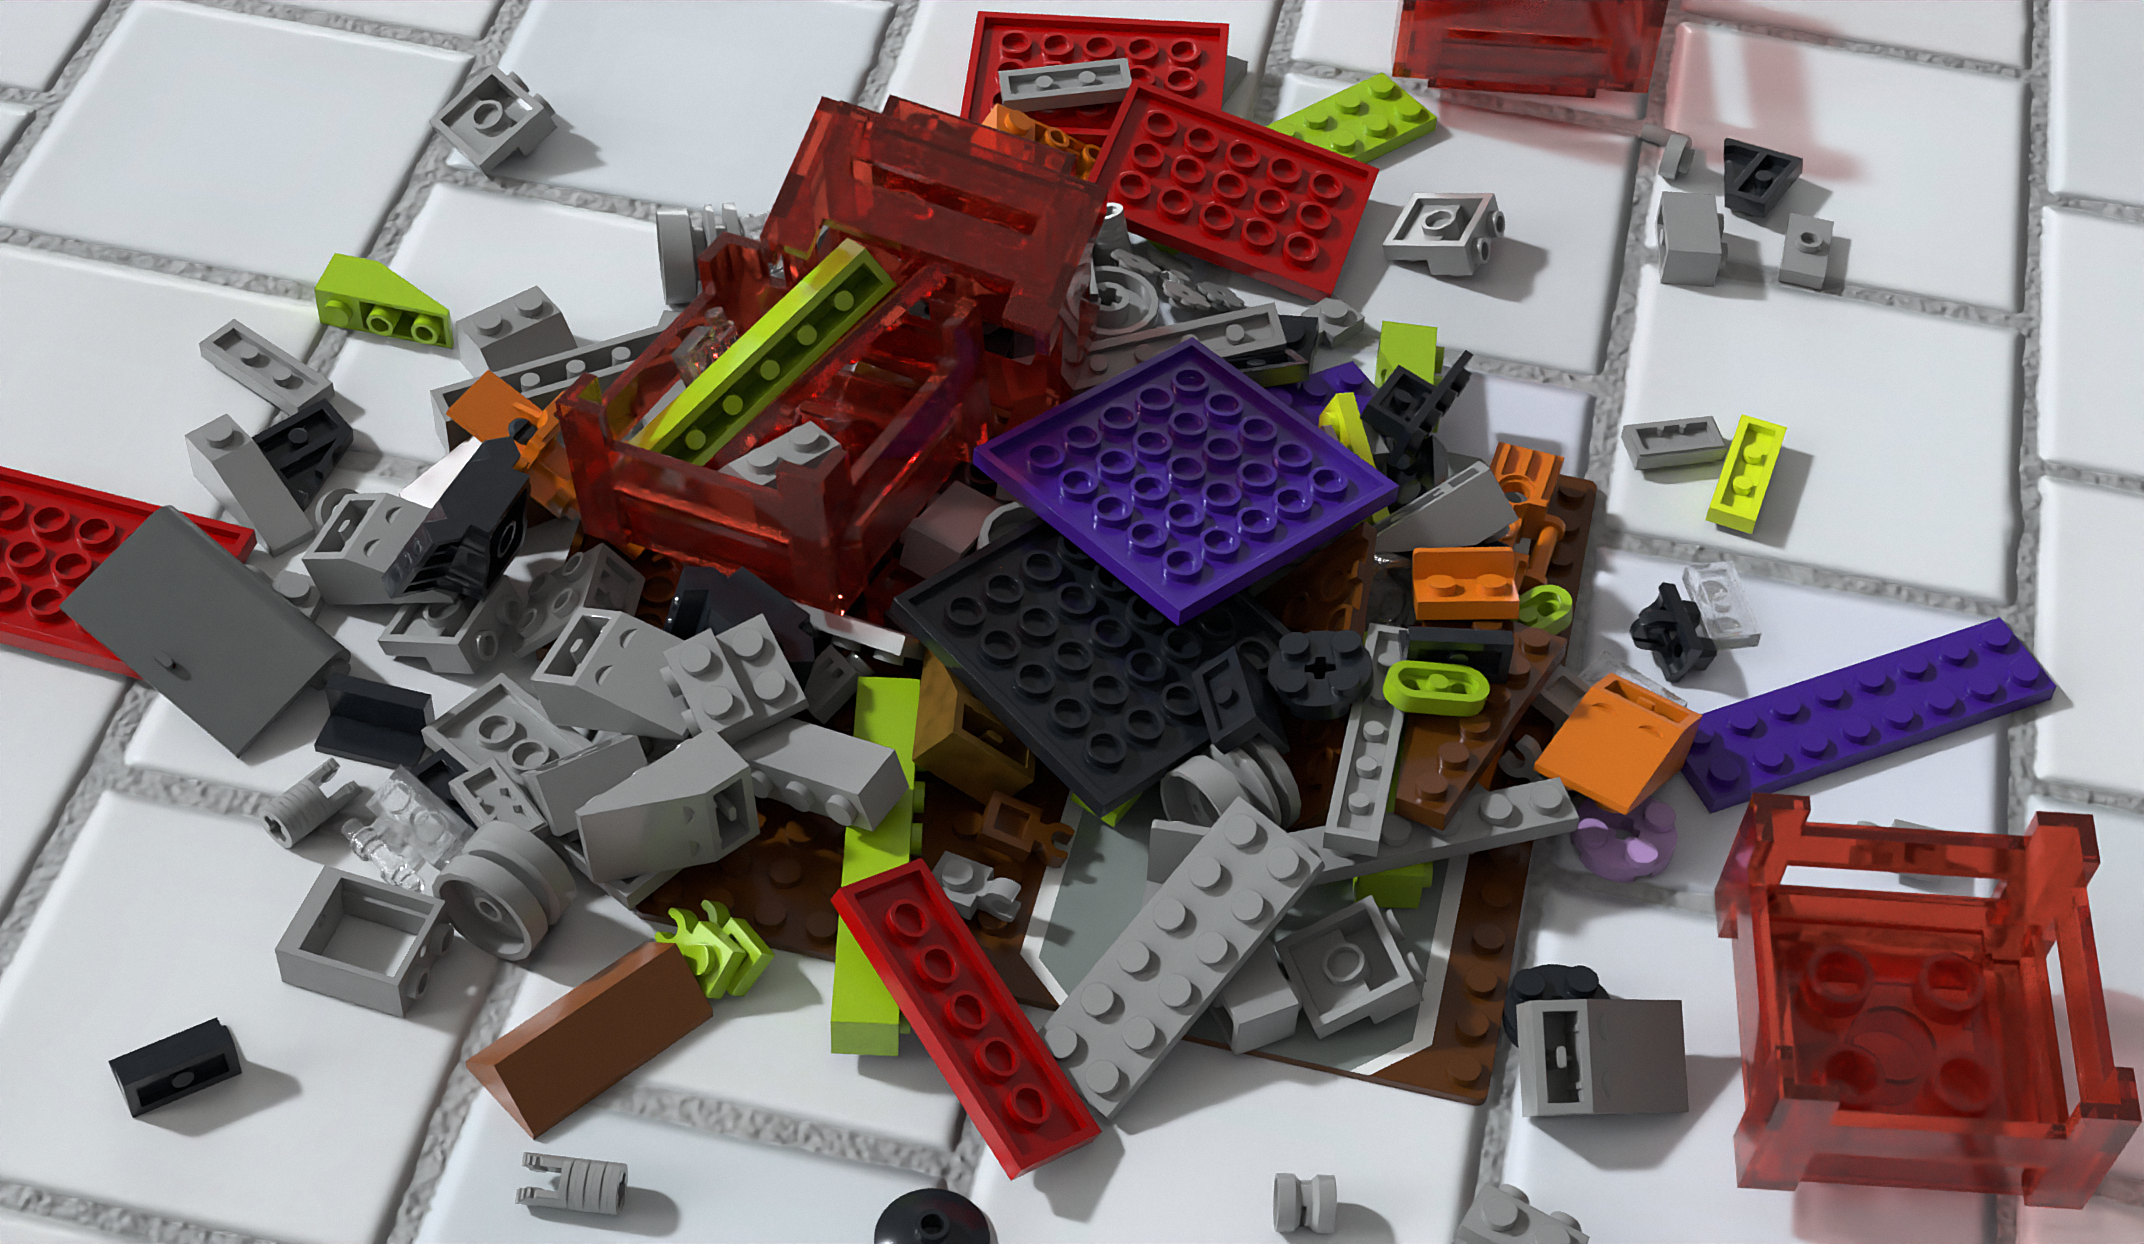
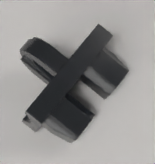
(1676, 615)

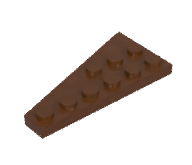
(1321, 595)
(1450, 753)

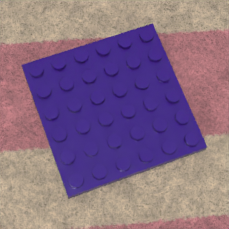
(1185, 479)

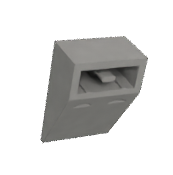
(360, 547)
(609, 677)
(671, 813)
(1601, 1057)

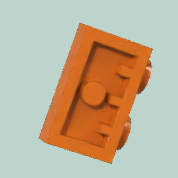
(1464, 583)

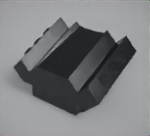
(469, 530)
(714, 601)

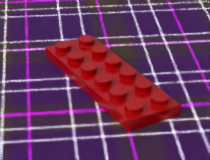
(966, 1017)

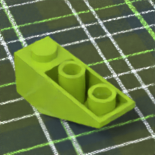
(376, 300)
(1411, 348)

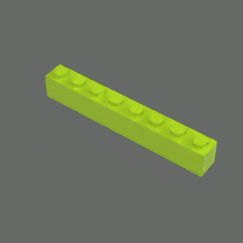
(863, 1010)

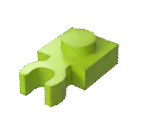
(738, 929)
(707, 951)

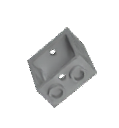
(375, 901)

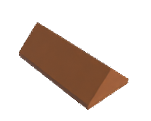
(592, 1036)

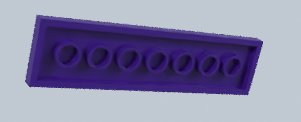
(1862, 713)

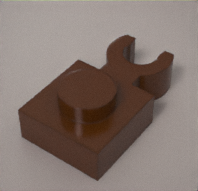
(1016, 830)

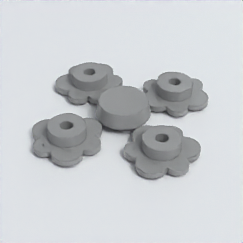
(1175, 281)

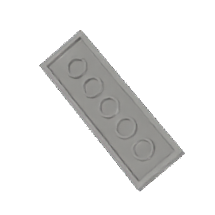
(514, 728)
(1177, 956)

